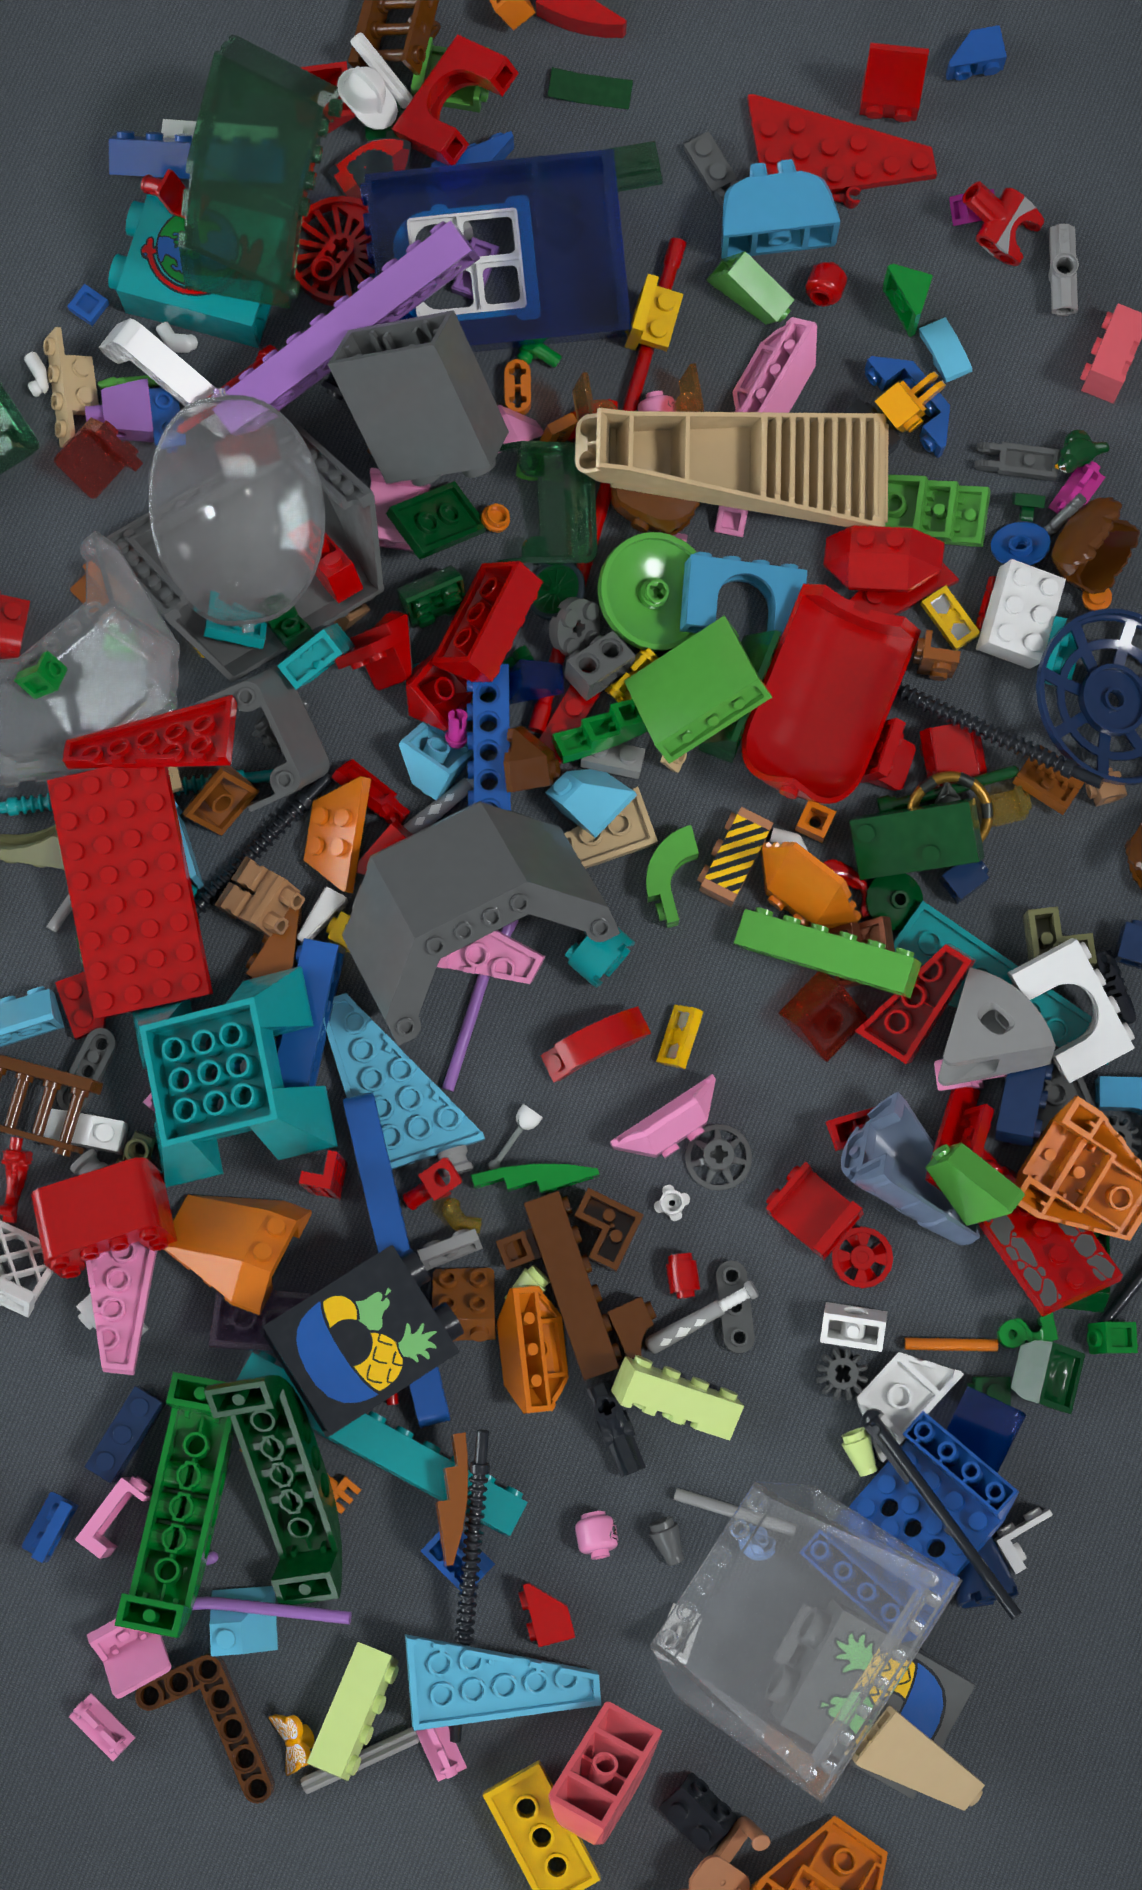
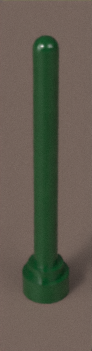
(892, 803)

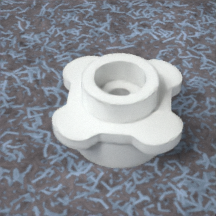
(671, 1194)

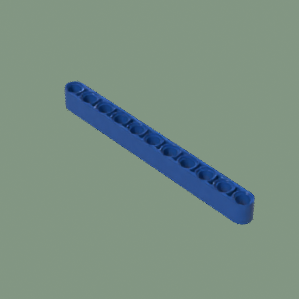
(389, 1227)

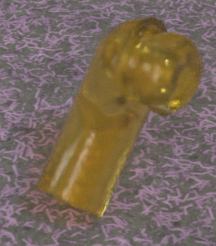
(456, 1218)

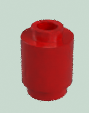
(682, 1275)

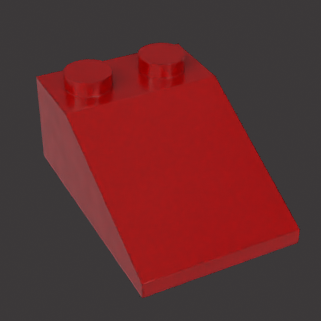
(893, 82)

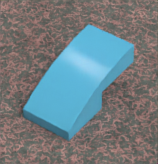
(946, 349)

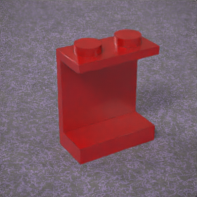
(813, 1210)

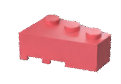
(1113, 353)

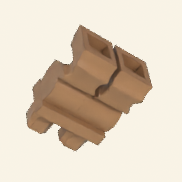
(267, 906)

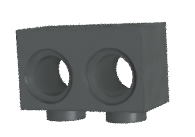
(602, 668)

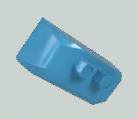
(778, 212)

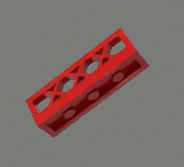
(332, 1180)

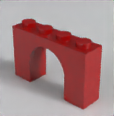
(460, 66)

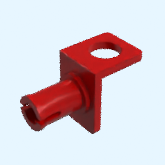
(168, 190)
(432, 1184)

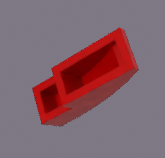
(582, 17)

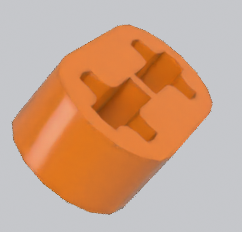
(524, 387)

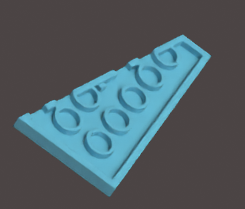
(472, 1685)

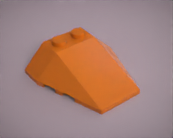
(805, 886)
(1083, 1174)
(236, 1243)

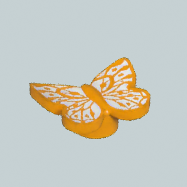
(297, 1738)

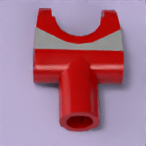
(1001, 220)

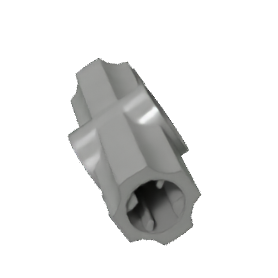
(1063, 286)

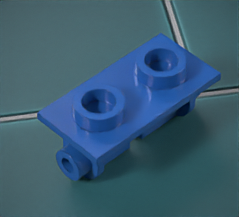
(163, 409)

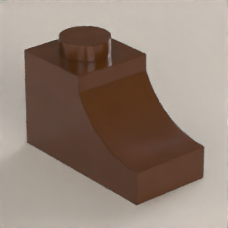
(631, 1323)

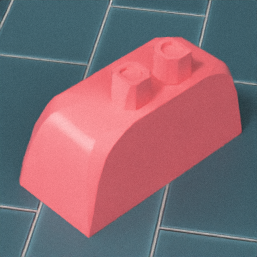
(603, 1773)

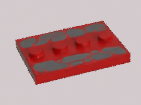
(1051, 1259)

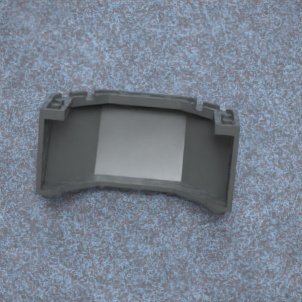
(455, 889)

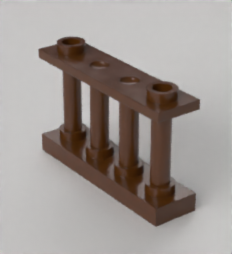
(374, 26)
(53, 1081)

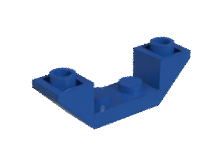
(886, 371)

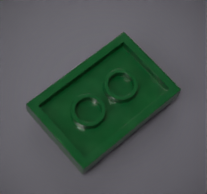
(436, 520)

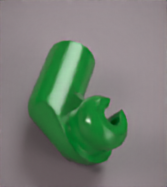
(539, 351)

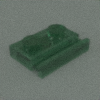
(637, 166)

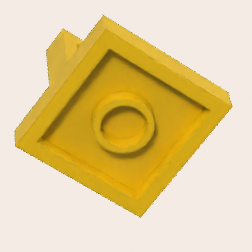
(654, 316)

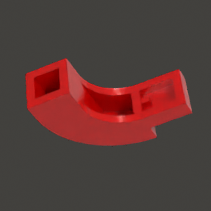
(595, 1042)

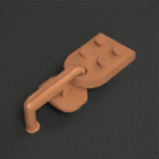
(716, 1871)

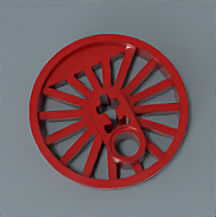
(326, 251)

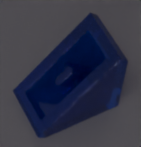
(534, 680)

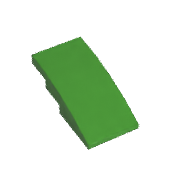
(939, 508)

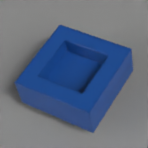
(88, 305)

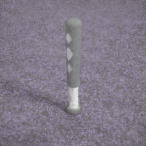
(442, 805)
(680, 1329)

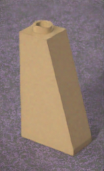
(909, 1757)

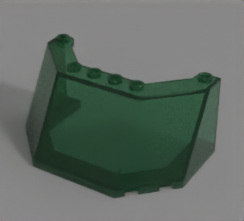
(252, 173)

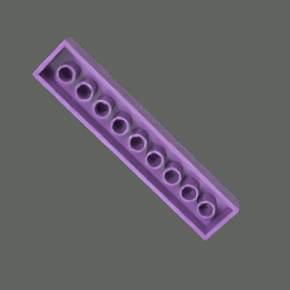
(378, 301)

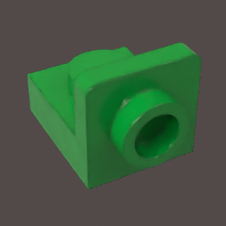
(43, 677)
(1112, 1338)

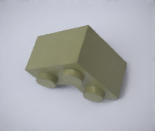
(1044, 933)

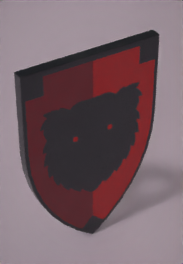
(369, 158)

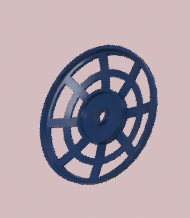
(1094, 693)

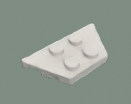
(904, 1391)

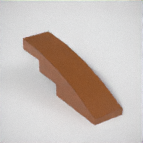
(452, 1511)

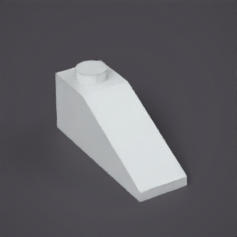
(90, 1131)

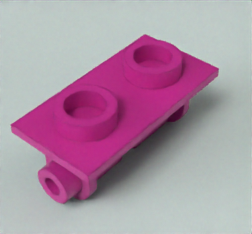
(1083, 481)

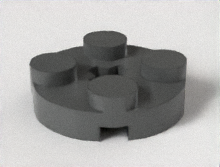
(573, 612)

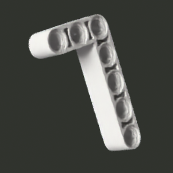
(135, 343)

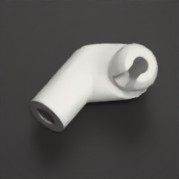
(176, 342)
(39, 372)
(781, 836)

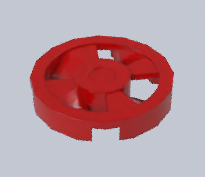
(862, 1258)

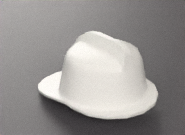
(368, 97)

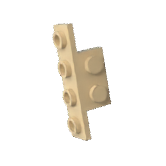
(71, 383)

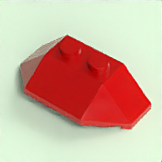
(883, 558)

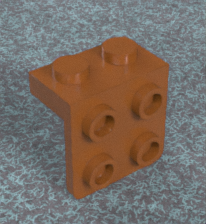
(471, 1298)

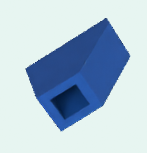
(978, 54)

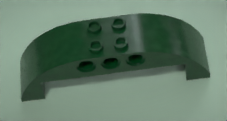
(288, 1483)

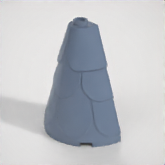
(890, 1163)

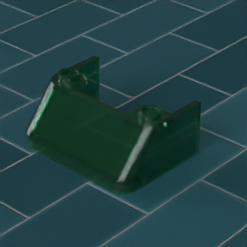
(564, 501)

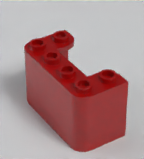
(102, 1214)

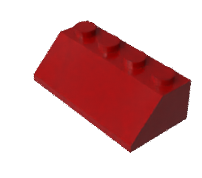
(488, 621)

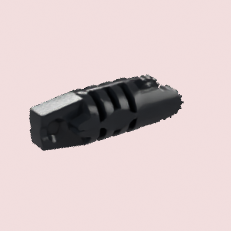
(1115, 985)

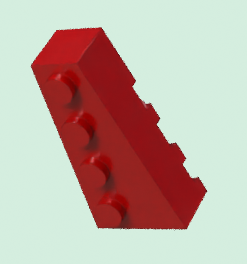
(904, 1022)

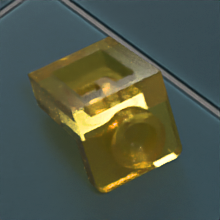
(1010, 806)

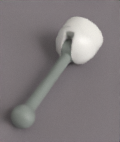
(526, 1120)

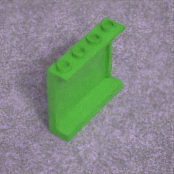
(696, 689)

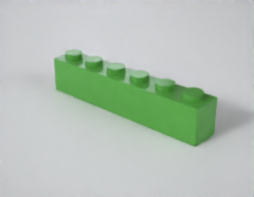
(828, 953)

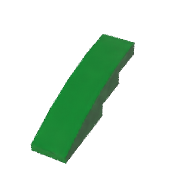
(600, 732)
(548, 1176)

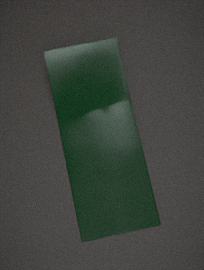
(590, 89)

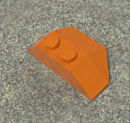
(532, 1349)

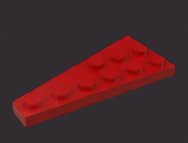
(173, 739)

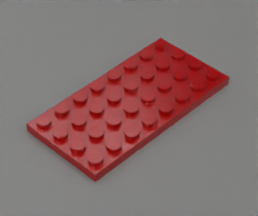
(129, 888)

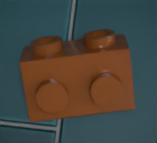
(933, 661)
(1047, 785)

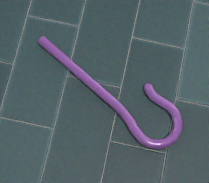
(469, 1022)
(269, 1609)

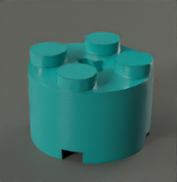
(595, 958)

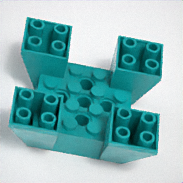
(188, 1119)

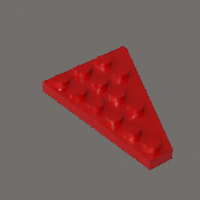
(835, 148)

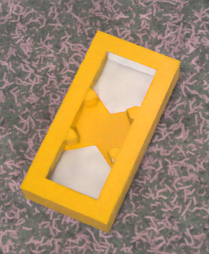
(950, 618)
(679, 1036)

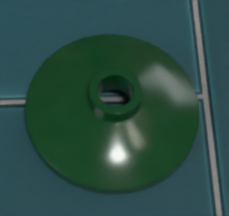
(881, 899)

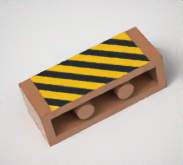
(734, 856)

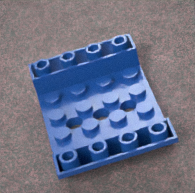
(961, 1481)

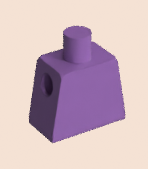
(127, 409)

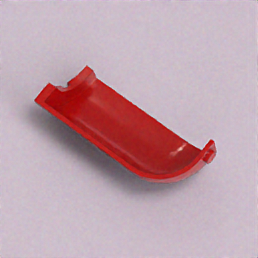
(828, 695)

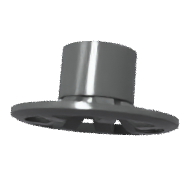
(719, 1157)

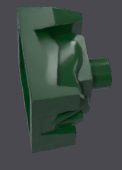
(1048, 1374)

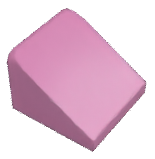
(731, 521)

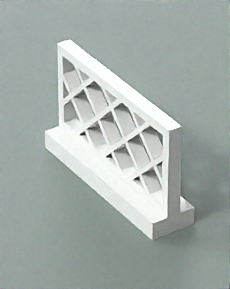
(12, 1293)

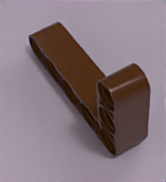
(220, 1716)

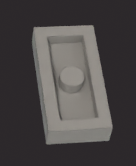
(618, 760)
(440, 1252)

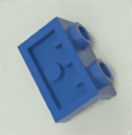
(49, 1527)

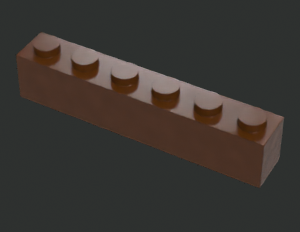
(571, 1285)

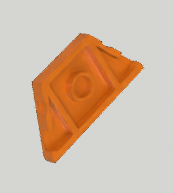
(337, 833)

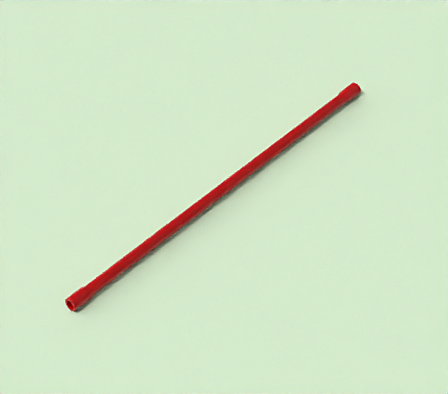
(672, 262)

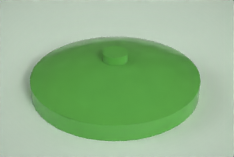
(644, 589)

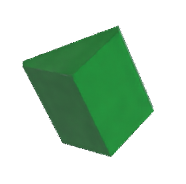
(907, 294)

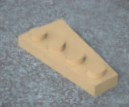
(624, 835)

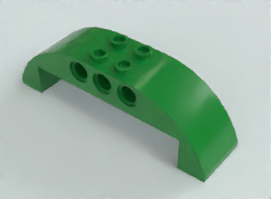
(179, 1513)

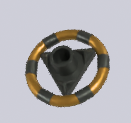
(948, 794)

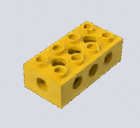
(519, 1827)

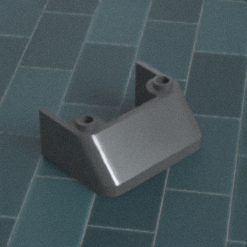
(291, 726)

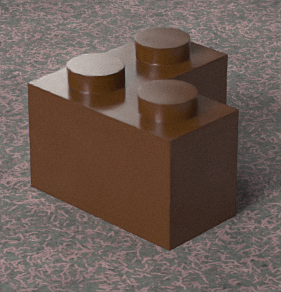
(617, 1227)

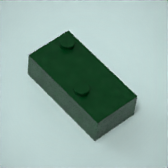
(917, 839)

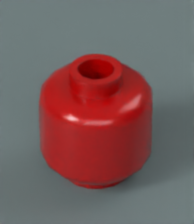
(826, 283)

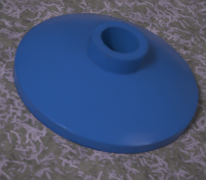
(1021, 542)

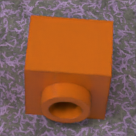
(815, 811)

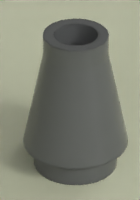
(667, 1539)

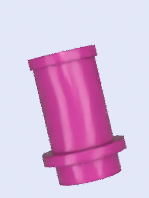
(456, 734)

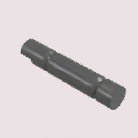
(1065, 514)

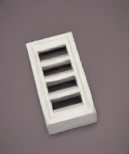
(327, 906)

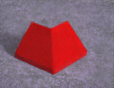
(435, 693)

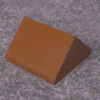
(221, 800)

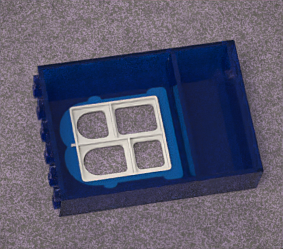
(563, 240)

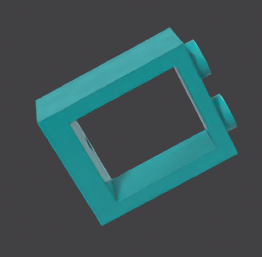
(316, 656)

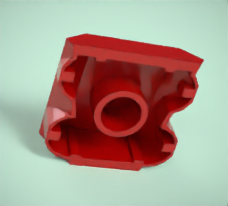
(952, 750)

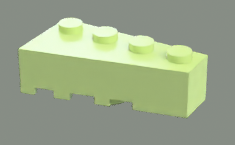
(677, 1397)

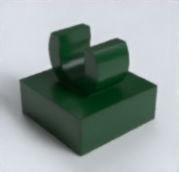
(1027, 503)

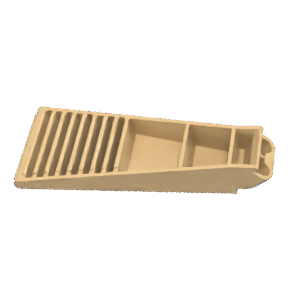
(763, 462)

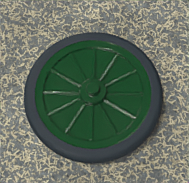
(558, 584)

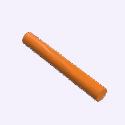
(951, 1344)

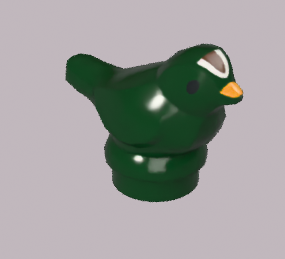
(1079, 451)

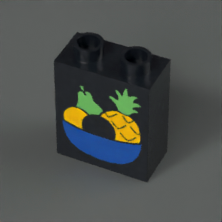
(363, 1338)

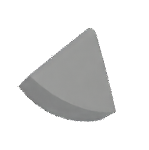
(994, 1032)

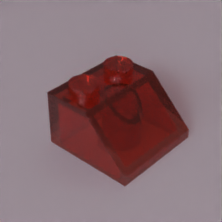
(823, 1015)

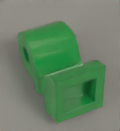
(1015, 1332)

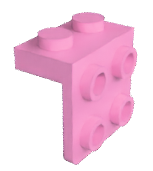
(129, 1657)

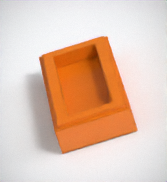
(559, 429)

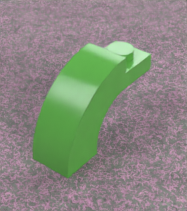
(668, 857)

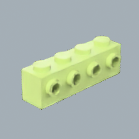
(353, 1712)

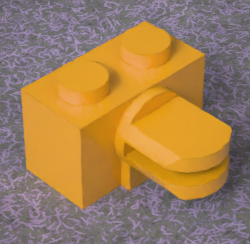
(904, 406)

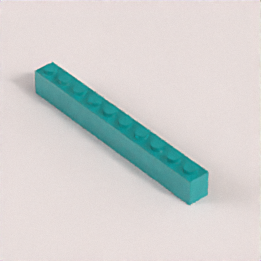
(402, 1456)

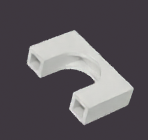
(1106, 1035)

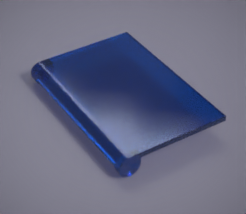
(985, 1426)

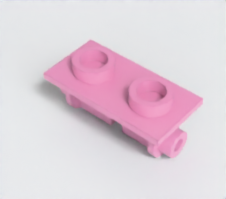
(102, 1727)
(441, 1753)

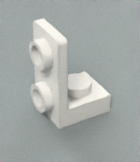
(1013, 1553)

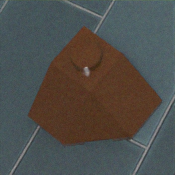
(528, 762)

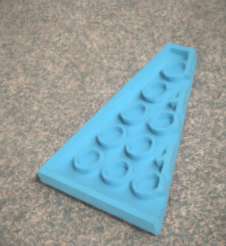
(412, 1109)

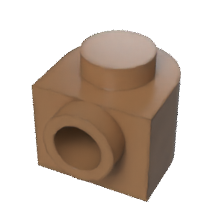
(1108, 791)

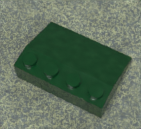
(760, 650)

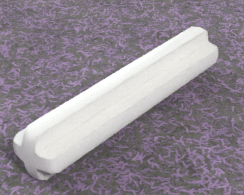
(375, 61)

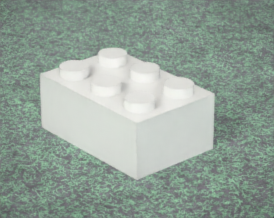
(1020, 613)

